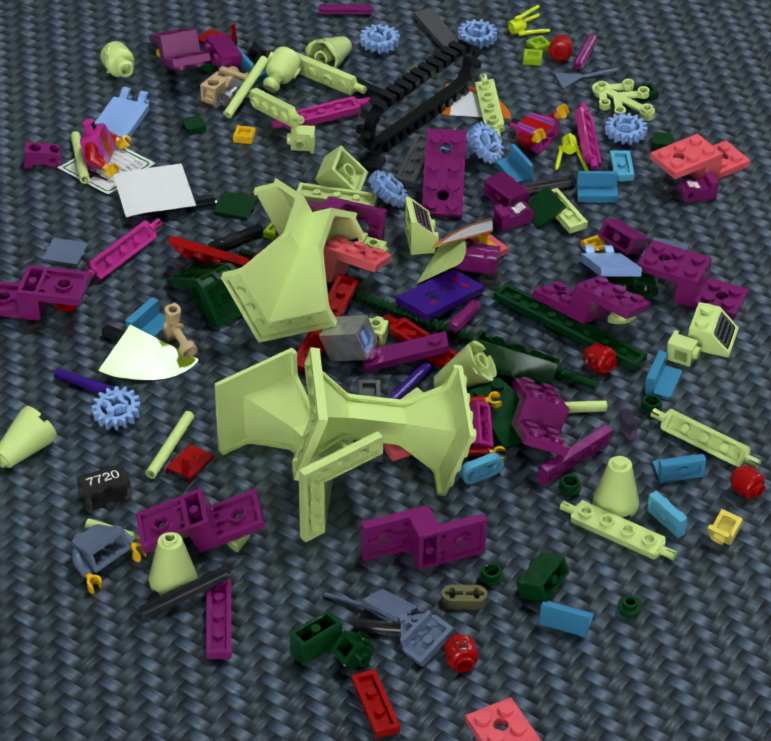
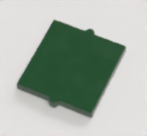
(235, 205)
(545, 207)

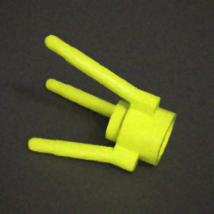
(518, 24)
(569, 146)

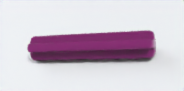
(345, 9)
(584, 52)
(464, 315)

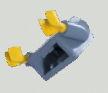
(99, 548)

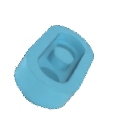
(481, 468)

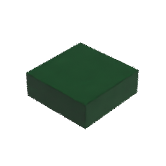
(653, 93)
(193, 124)
(661, 140)

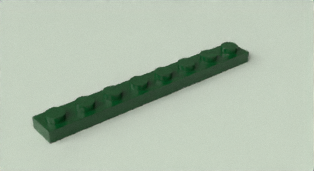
(567, 326)

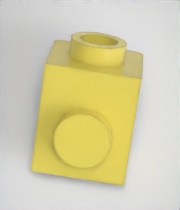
(725, 527)

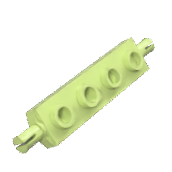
(330, 76)
(490, 104)
(274, 107)
(705, 438)
(618, 530)

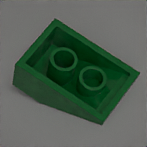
(501, 417)

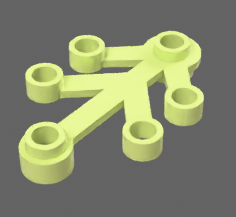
(603, 89)

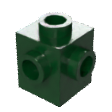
(353, 649)

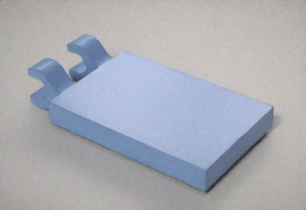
(124, 115)
(609, 262)

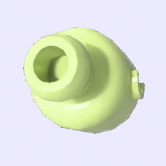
(117, 59)
(281, 68)

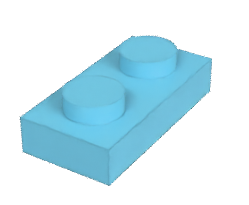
(622, 163)
(667, 514)

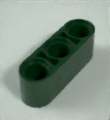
(644, 285)

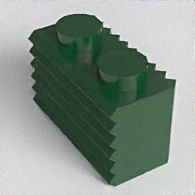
(542, 577)
(315, 637)

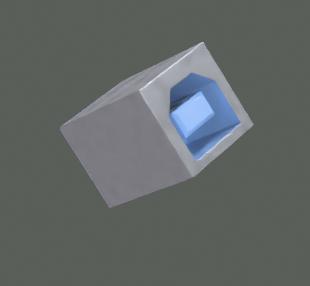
(350, 339)

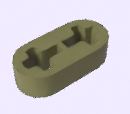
(464, 597)

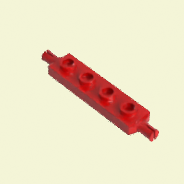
(406, 330)

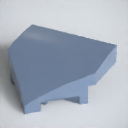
(423, 635)

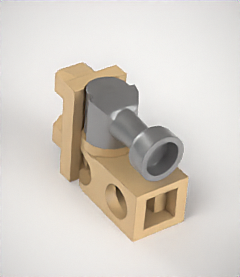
(222, 85)

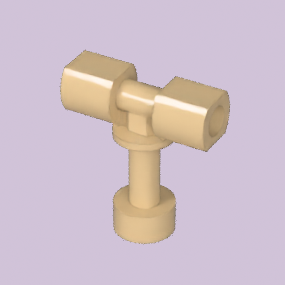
(173, 330)

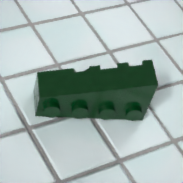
(516, 361)

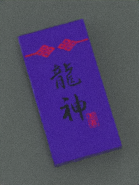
(439, 294)

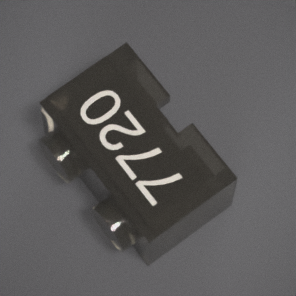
(103, 487)

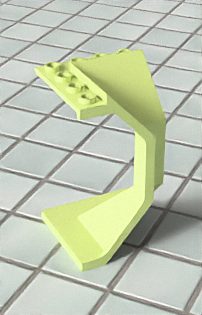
(286, 284)
(272, 409)
(429, 426)

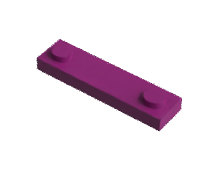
(407, 351)
(577, 453)
(219, 622)

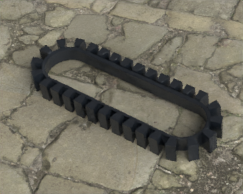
(409, 83)

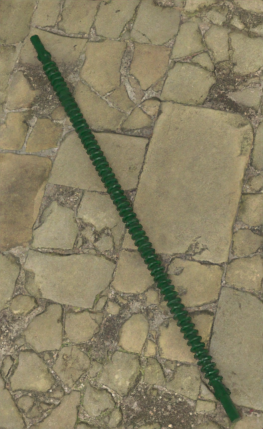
(573, 377)

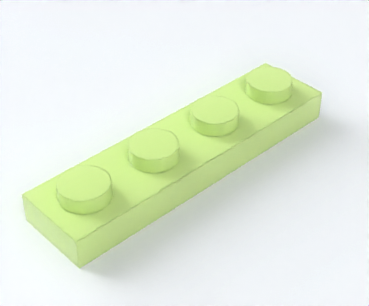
(319, 193)

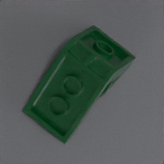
(208, 290)

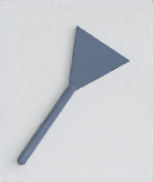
(567, 79)
(355, 603)

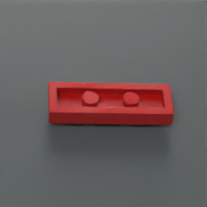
(375, 703)

